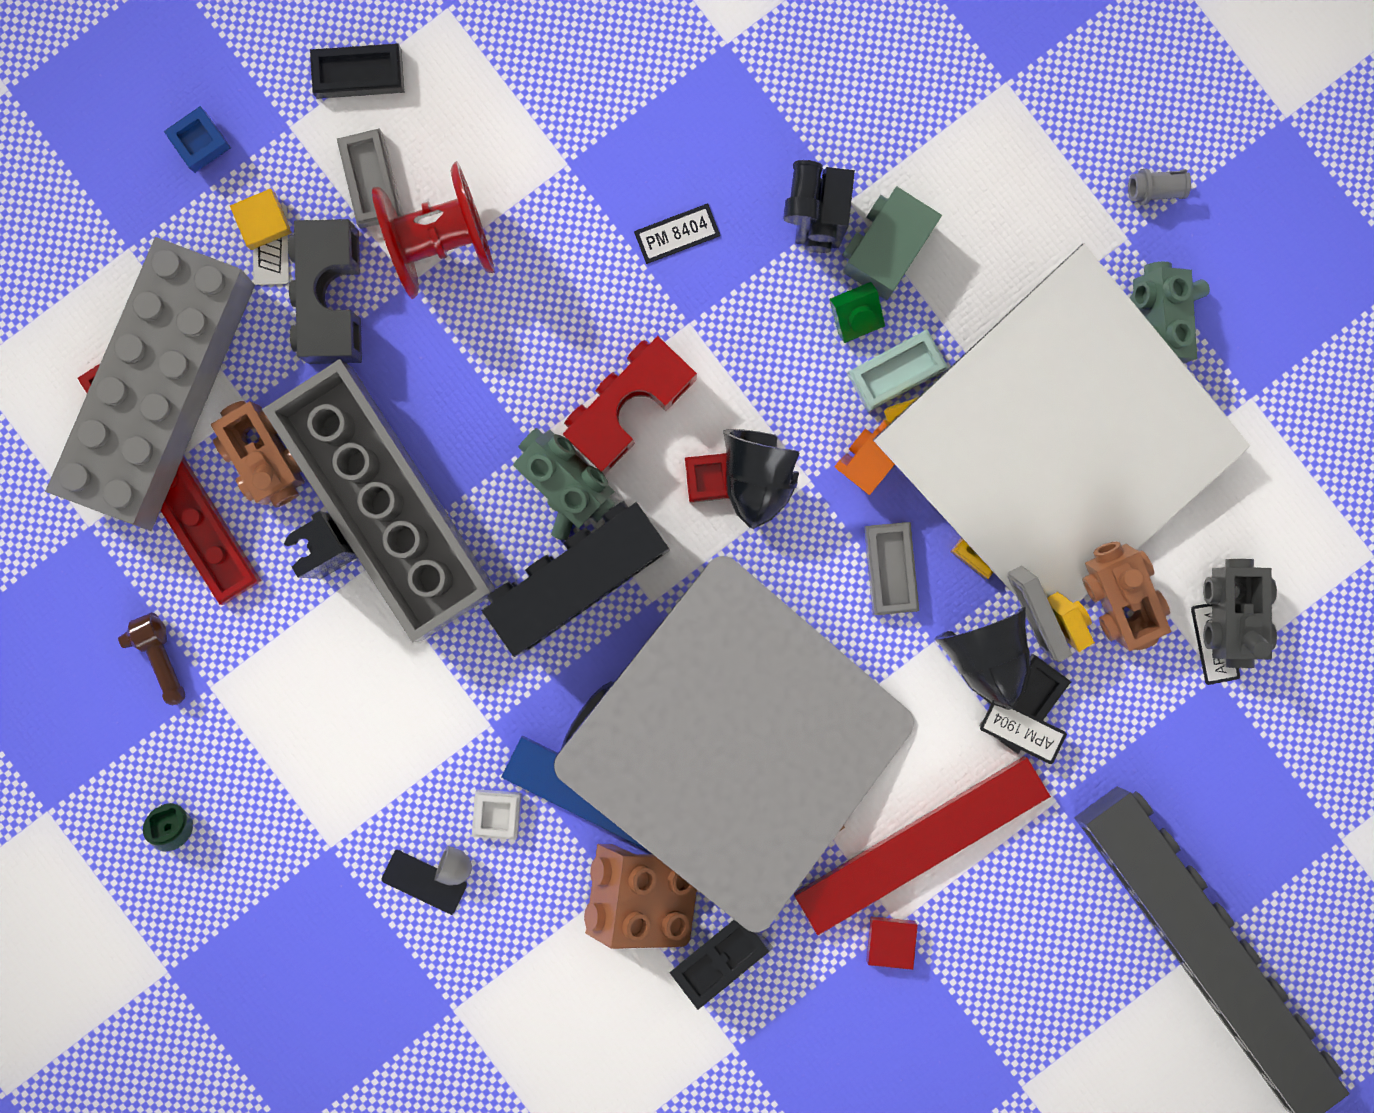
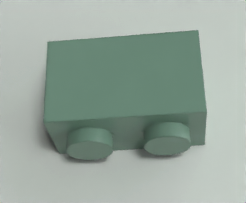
(892, 241)

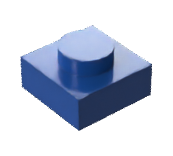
(197, 139)

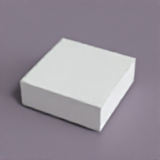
(496, 814)

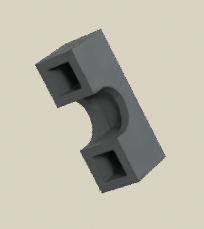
(321, 254)

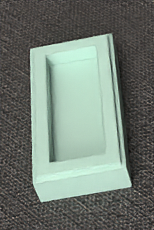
(897, 370)

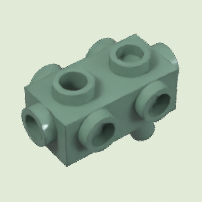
(1167, 302)
(565, 480)

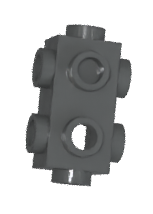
(1244, 625)

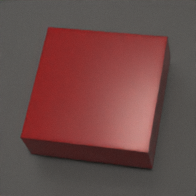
(706, 477)
(891, 943)

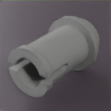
(1158, 185)

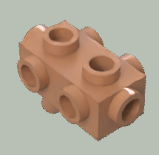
(264, 467)
(1120, 580)

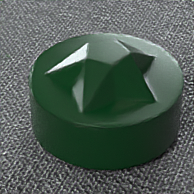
(167, 827)

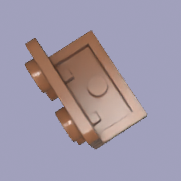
(637, 901)

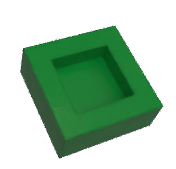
(857, 312)

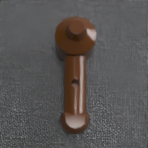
(149, 635)

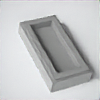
(365, 167)
(891, 568)
(1039, 613)

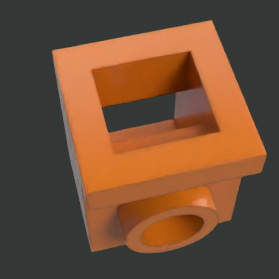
(869, 463)

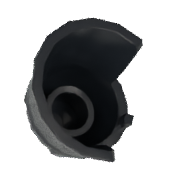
(758, 475)
(993, 659)

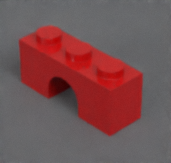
(652, 373)

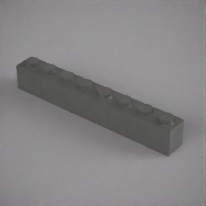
(1211, 953)

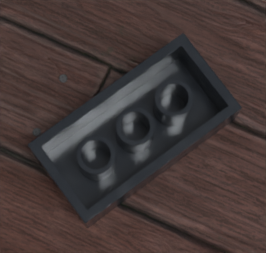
(575, 579)

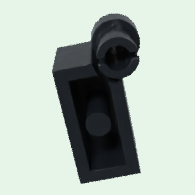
(819, 205)

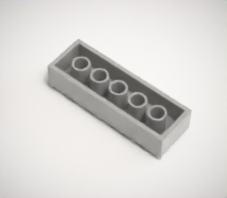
(152, 384)
(379, 500)

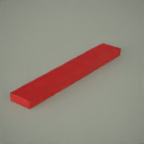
(202, 531)
(921, 845)

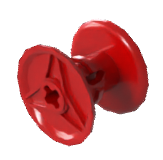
(411, 241)

